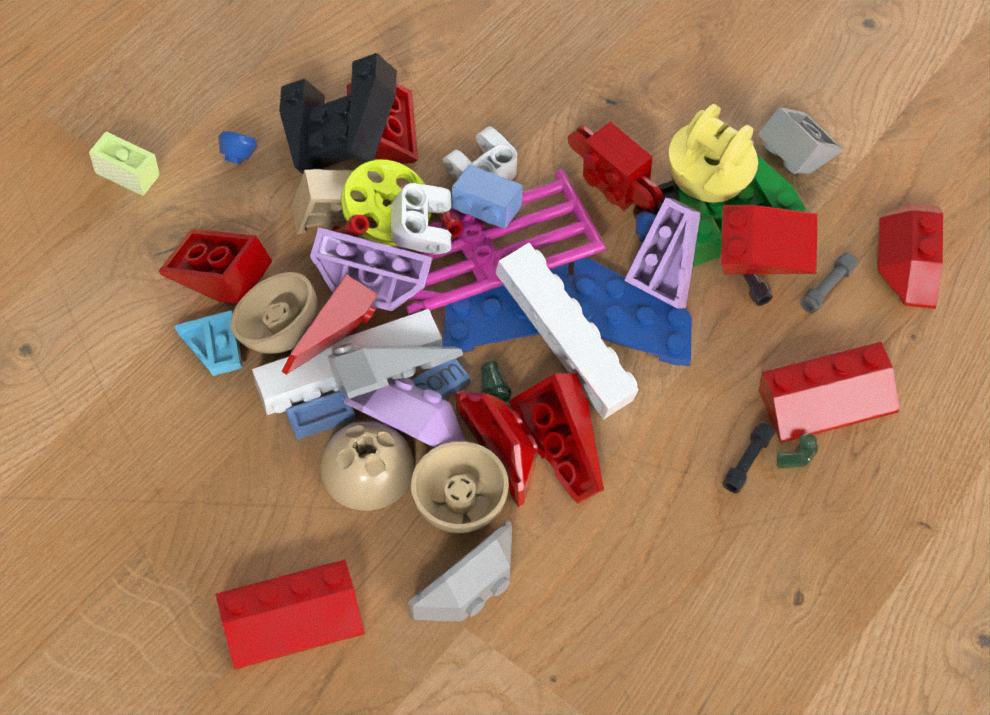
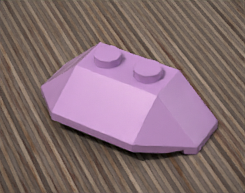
(381, 268)
(412, 411)

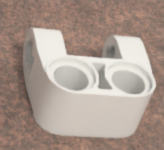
(498, 159)
(415, 217)

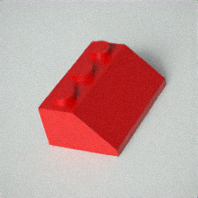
(399, 135)

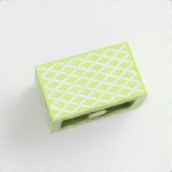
(124, 163)

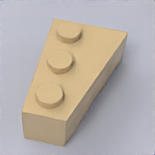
(319, 198)

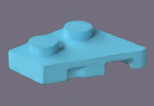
(213, 342)

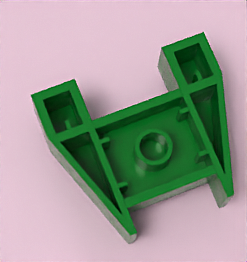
(765, 190)

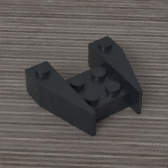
(343, 128)

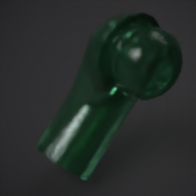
(801, 455)

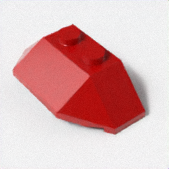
(912, 253)
(502, 434)

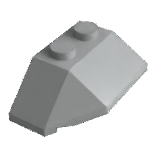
(468, 582)

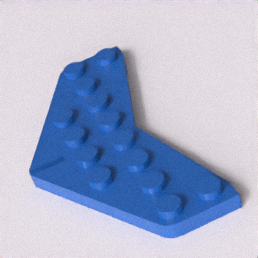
(613, 305)

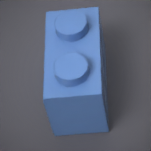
(487, 196)

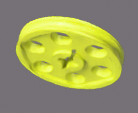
(376, 194)

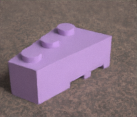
(667, 254)

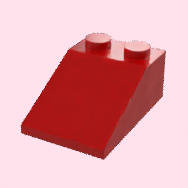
(768, 240)
(217, 264)

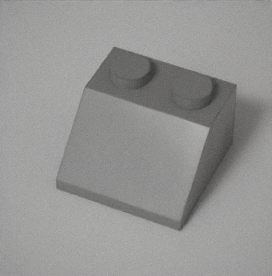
(798, 141)

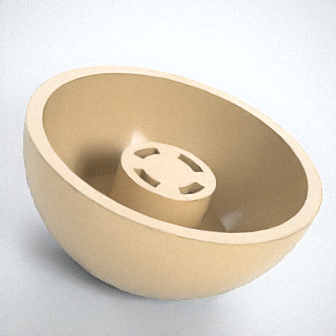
(275, 313)
(460, 473)
(374, 477)

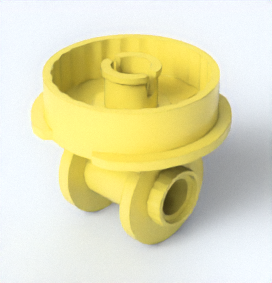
(712, 158)

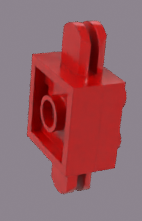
(616, 166)

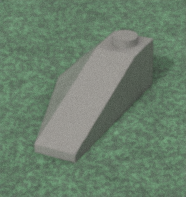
(368, 367)

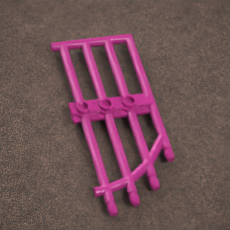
(484, 258)

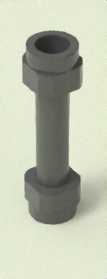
(815, 298)

